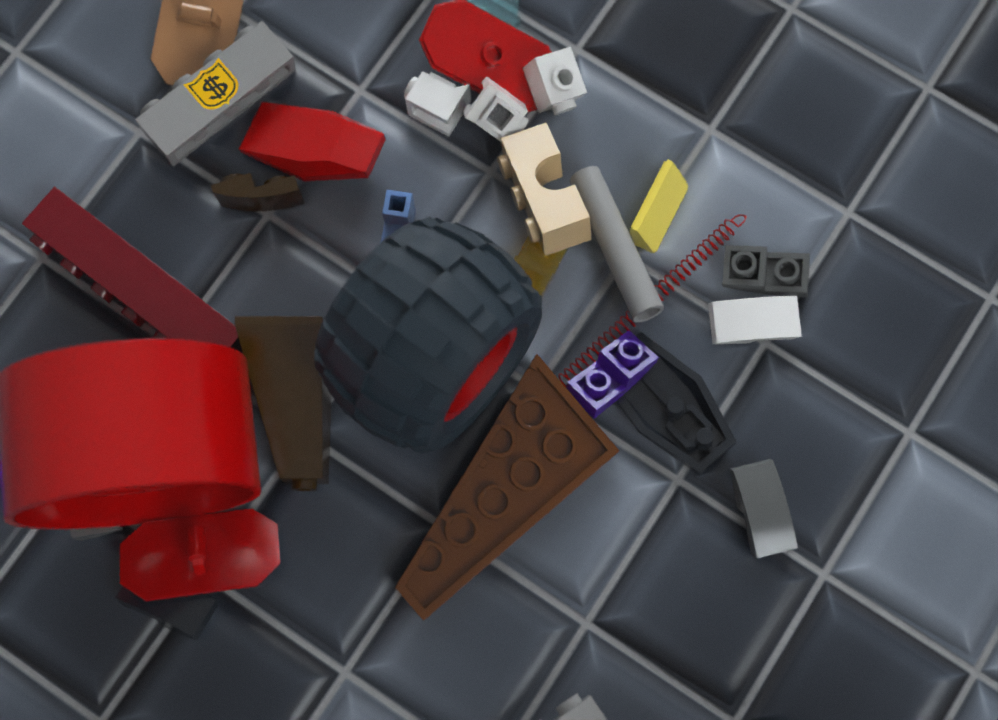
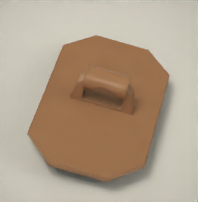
(191, 32)

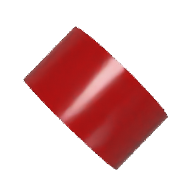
(126, 434)

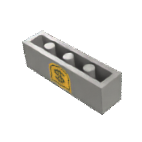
(216, 92)

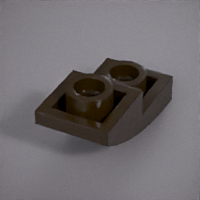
(242, 193)

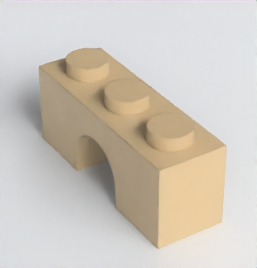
(554, 216)

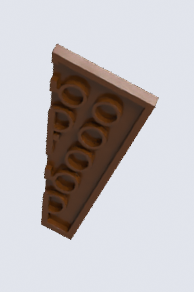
(521, 471)

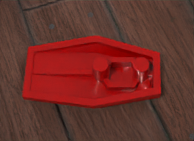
(312, 143)

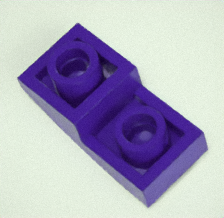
(613, 374)

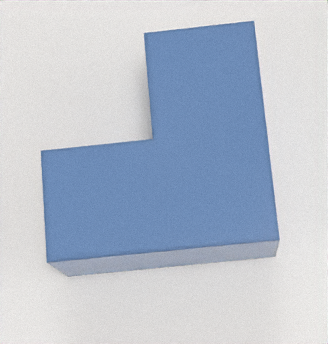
(397, 211)

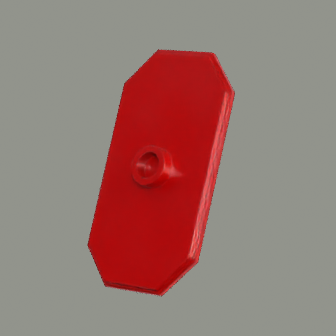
(474, 44)
(199, 554)

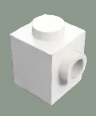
(555, 81)

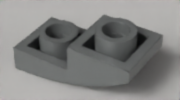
(766, 272)
(764, 508)

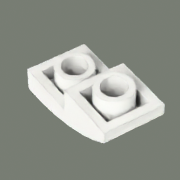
(754, 319)

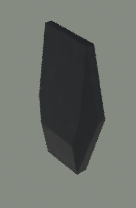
(677, 411)

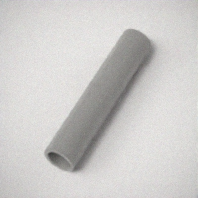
(617, 245)

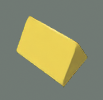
(659, 208)

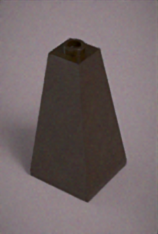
(290, 394)

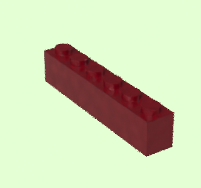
(124, 274)

